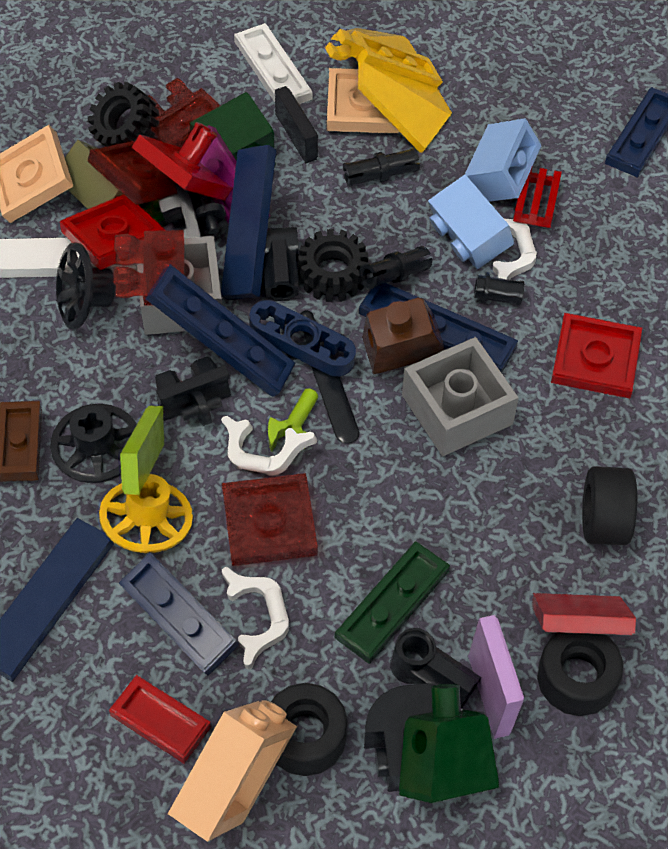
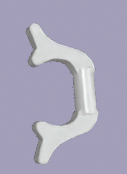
(528, 254)
(268, 465)
(276, 607)

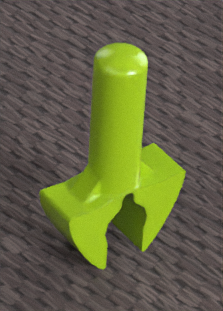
(295, 420)

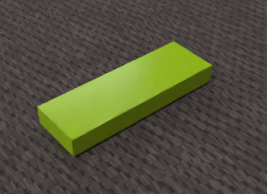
(142, 450)

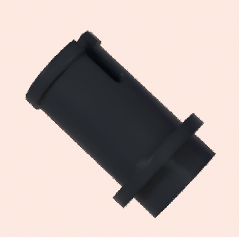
(498, 289)

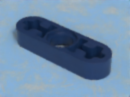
(307, 353)

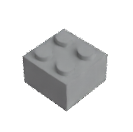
(201, 269)
(459, 396)

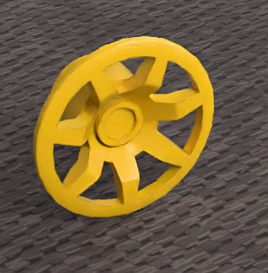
(146, 511)

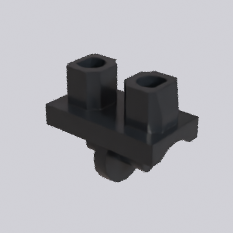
(183, 206)
(194, 395)

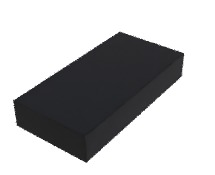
(296, 124)

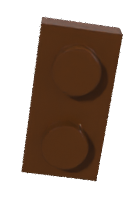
(20, 440)

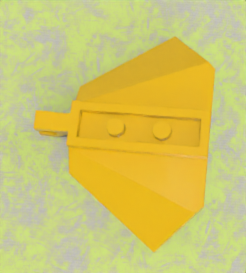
(396, 82)

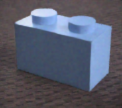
(503, 159)
(470, 222)

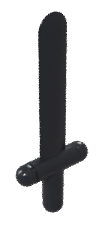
(333, 396)

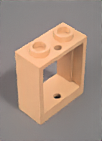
(232, 769)

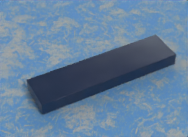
(248, 223)
(452, 326)
(220, 330)
(49, 594)

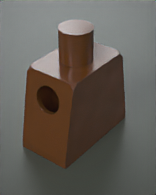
(401, 335)

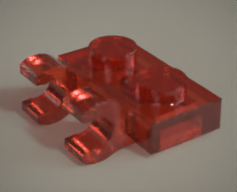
(186, 107)
(155, 253)

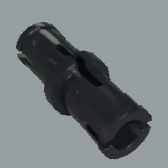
(381, 166)
(395, 267)

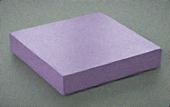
(498, 681)

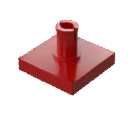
(184, 163)

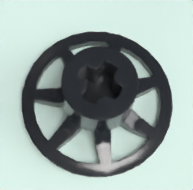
(86, 286)
(92, 437)

